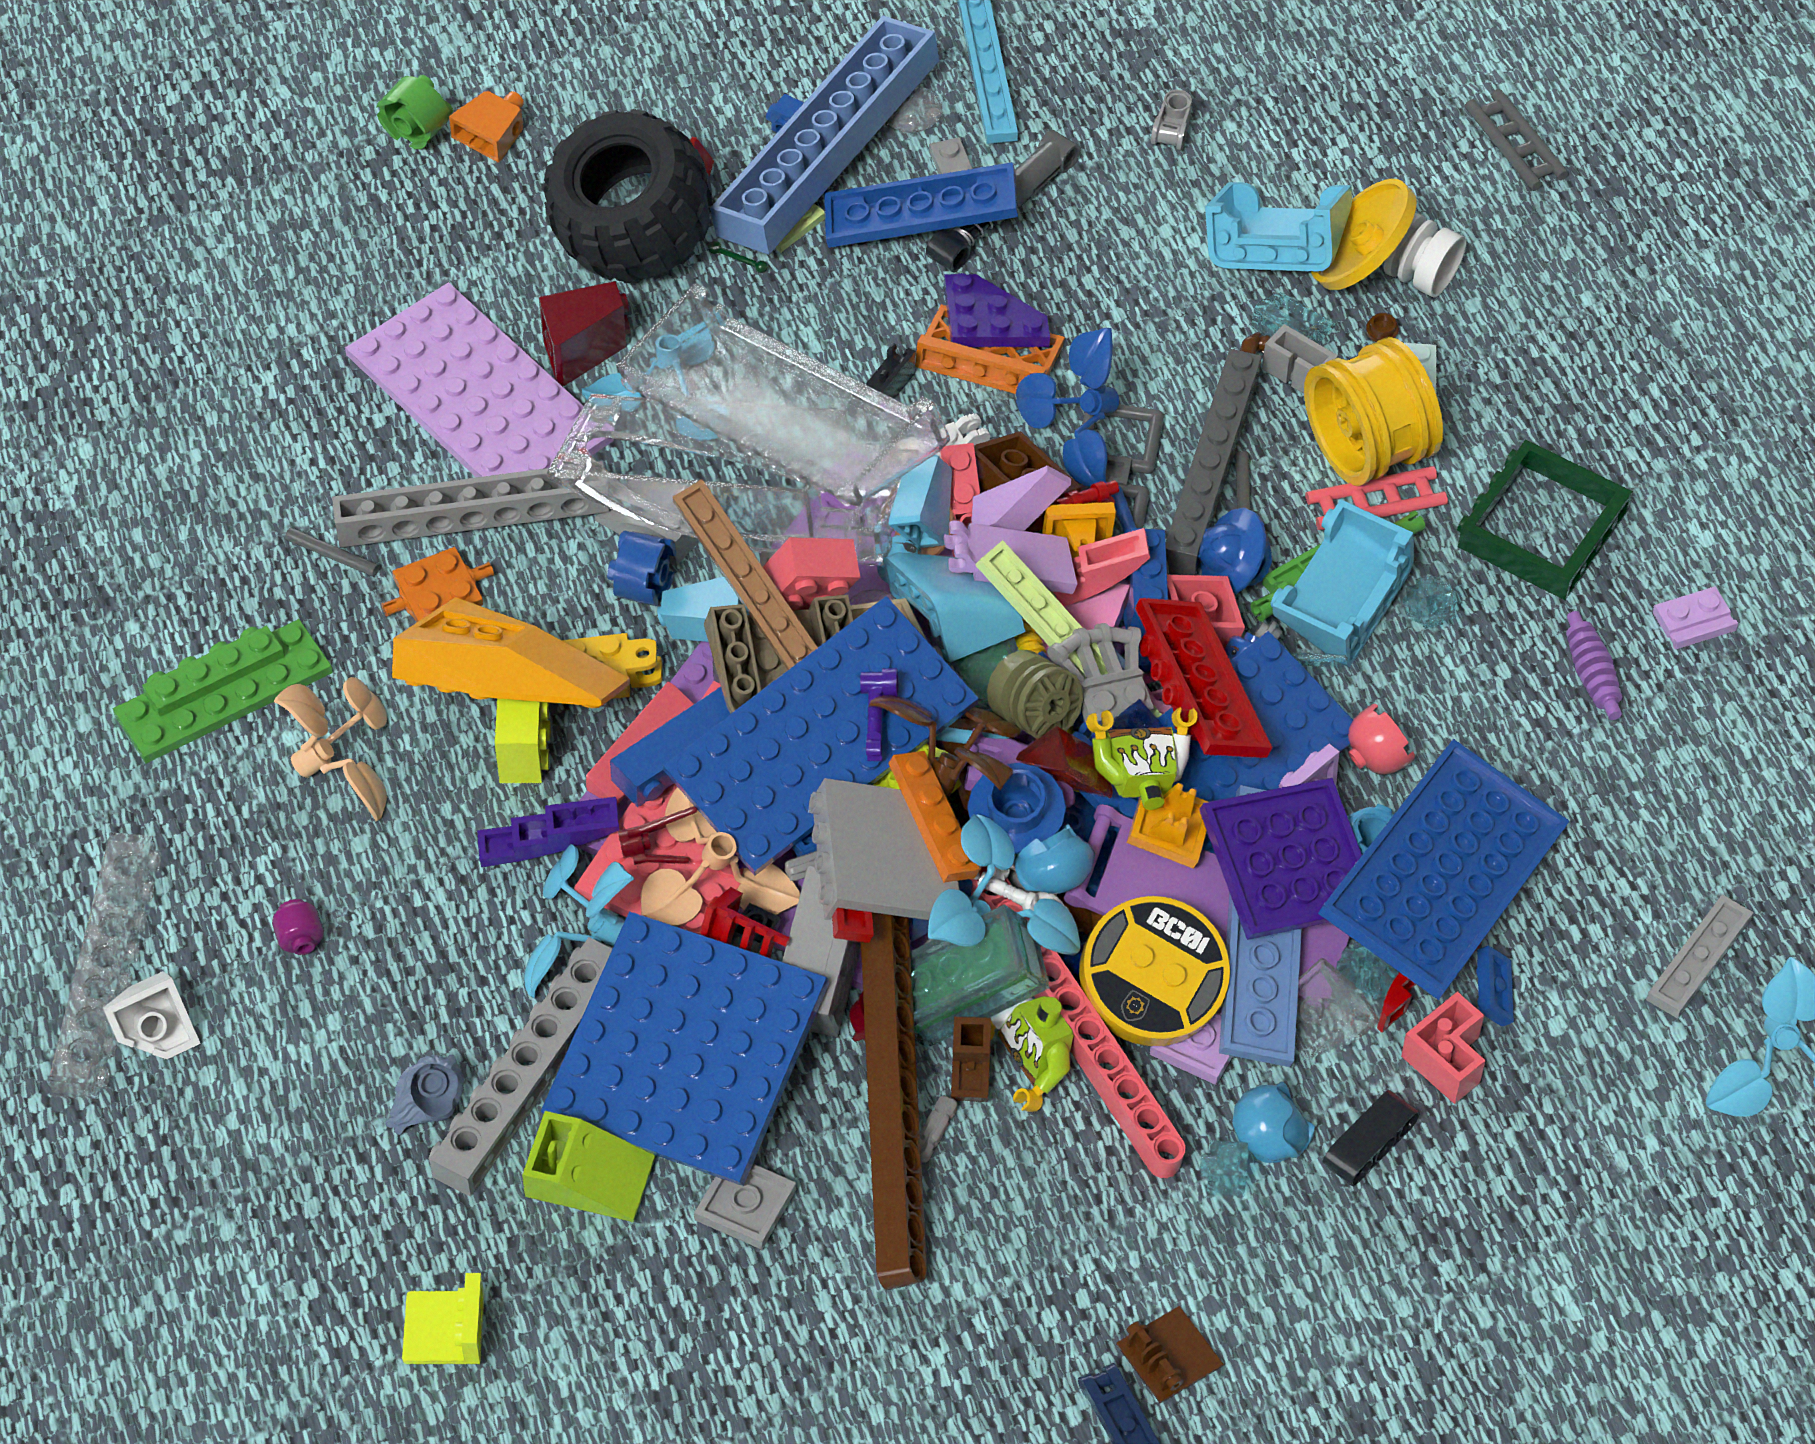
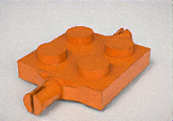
(434, 582)

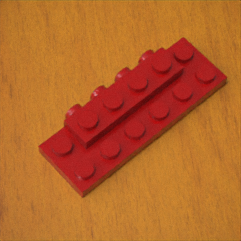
(1199, 676)

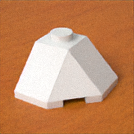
(152, 1018)

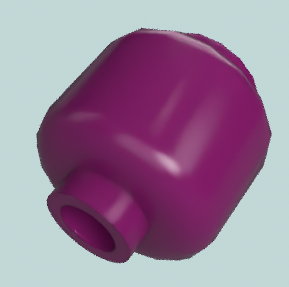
(297, 927)

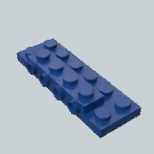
(920, 205)

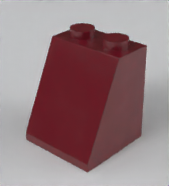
(583, 328)

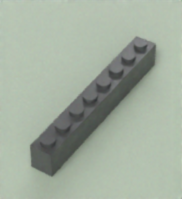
(1212, 461)

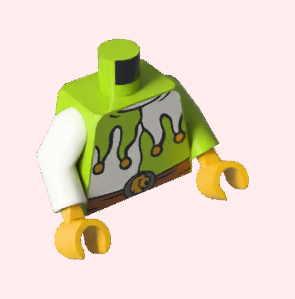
(1143, 759)
(1038, 1043)

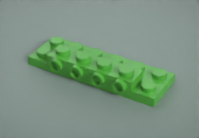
(219, 687)

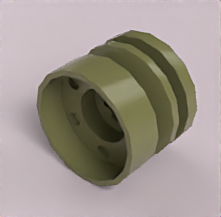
(1034, 693)

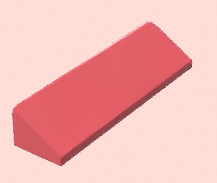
(662, 708)

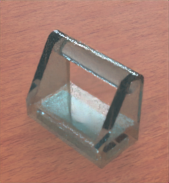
(1269, 319)

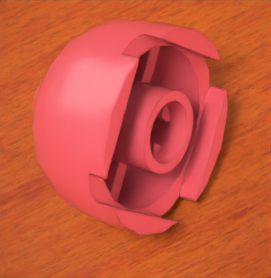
(1377, 742)

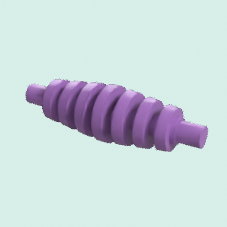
(1594, 665)

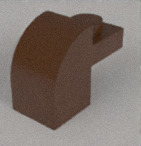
(971, 1059)

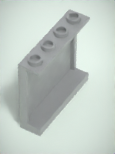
(871, 852)

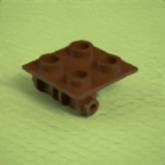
(1168, 1353)

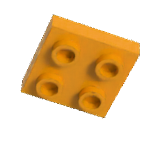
(1080, 523)
(1173, 829)

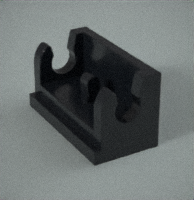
(893, 372)

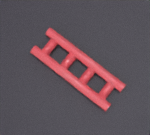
(1389, 485)

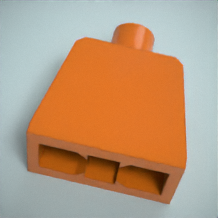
(489, 123)

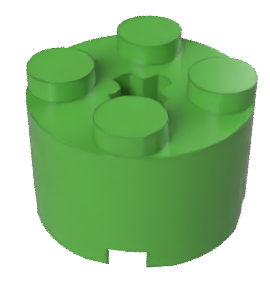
(413, 111)

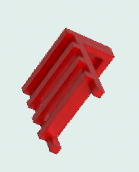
(721, 921)

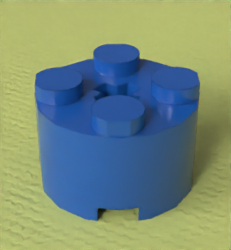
(642, 567)

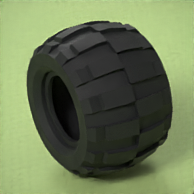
(652, 229)

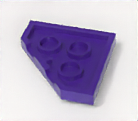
(990, 316)

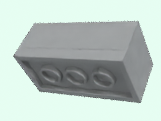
(817, 951)

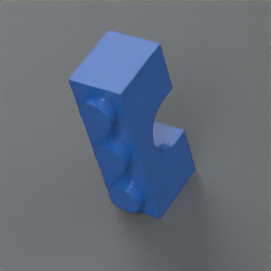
(1149, 579)

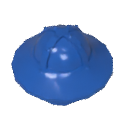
(1236, 549)
(1026, 806)

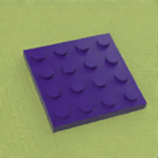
(1282, 853)

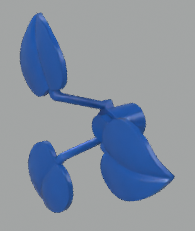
(1035, 394)

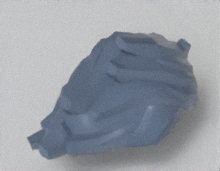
(426, 1092)

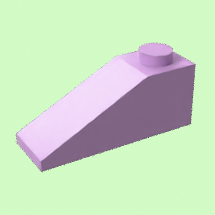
(1020, 500)

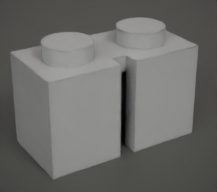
(1291, 355)

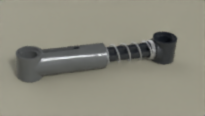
(1052, 155)

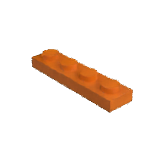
(932, 815)

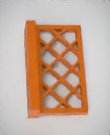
(981, 365)

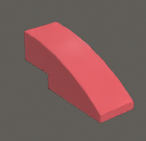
(1106, 564)

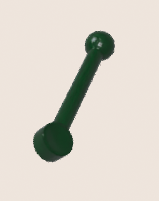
(715, 247)

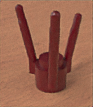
(636, 840)

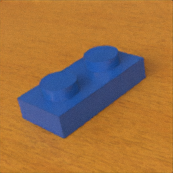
(1495, 986)

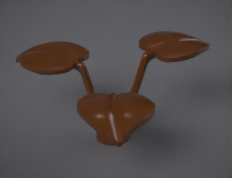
(948, 766)

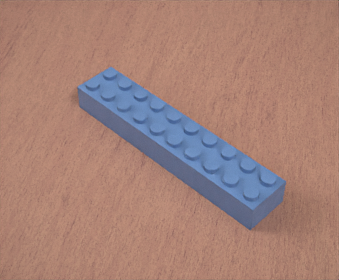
(824, 135)

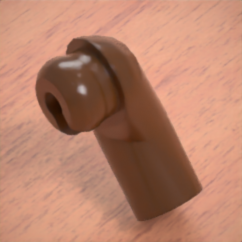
(1254, 343)

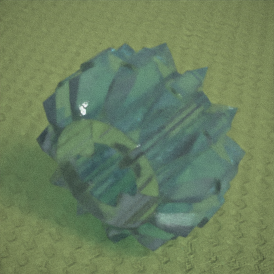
(1366, 971)

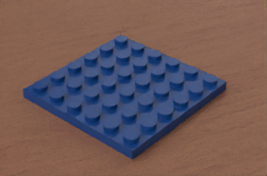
(687, 1046)

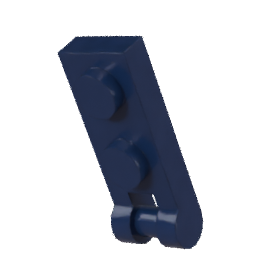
(1118, 1408)

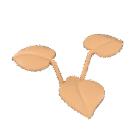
(317, 753)
(674, 902)

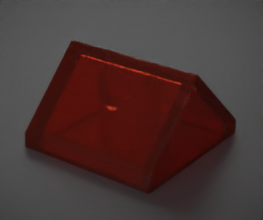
(1066, 761)

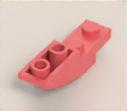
(964, 480)

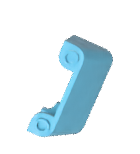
(1275, 238)
(1347, 581)
(959, 609)

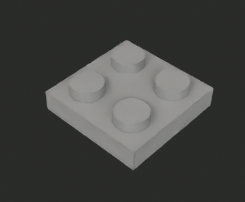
(746, 1210)

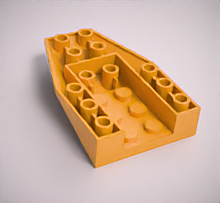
(500, 658)

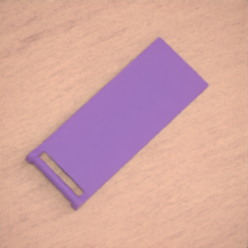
(1139, 873)

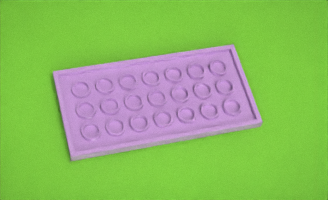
(470, 385)

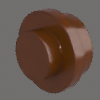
(1382, 326)

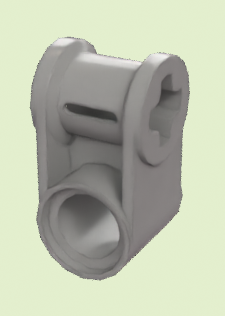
(1173, 119)

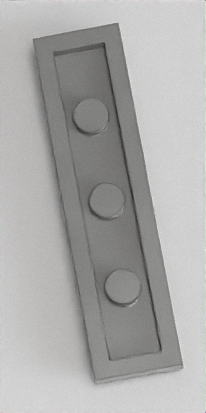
(1699, 956)

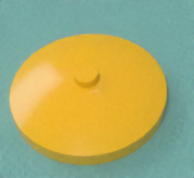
(1372, 232)

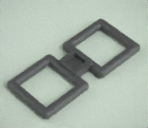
(1119, 467)

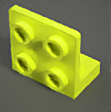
(445, 1325)

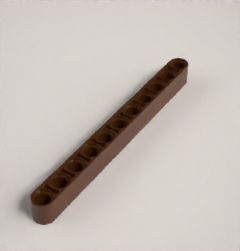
(893, 1104)

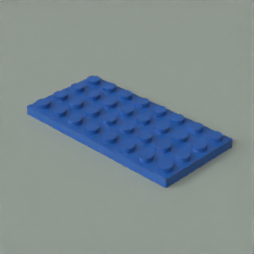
(1293, 713)
(809, 725)
(1444, 868)

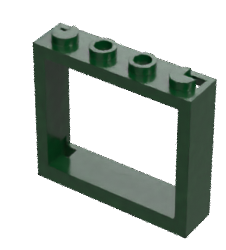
(1522, 562)

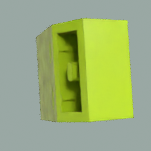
(586, 1168)

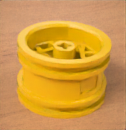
(1373, 411)

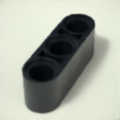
(1370, 1137)

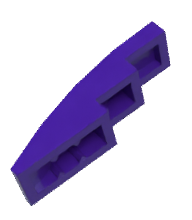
(548, 832)

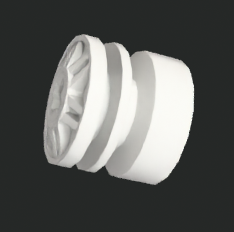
(1427, 256)

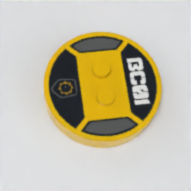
(1154, 970)

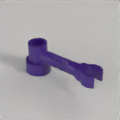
(876, 685)

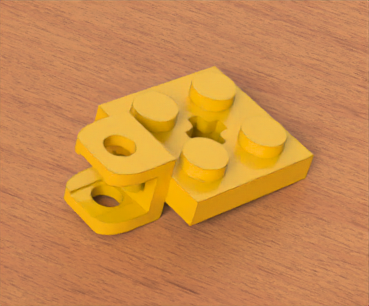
(623, 657)

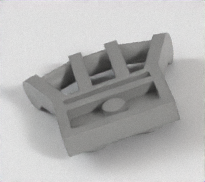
(1107, 691)

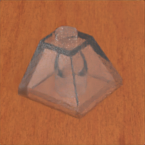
(1329, 1011)

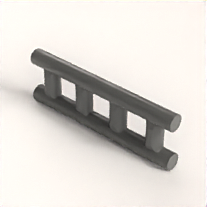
(1517, 124)

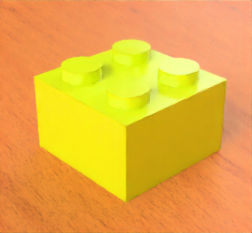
(522, 740)

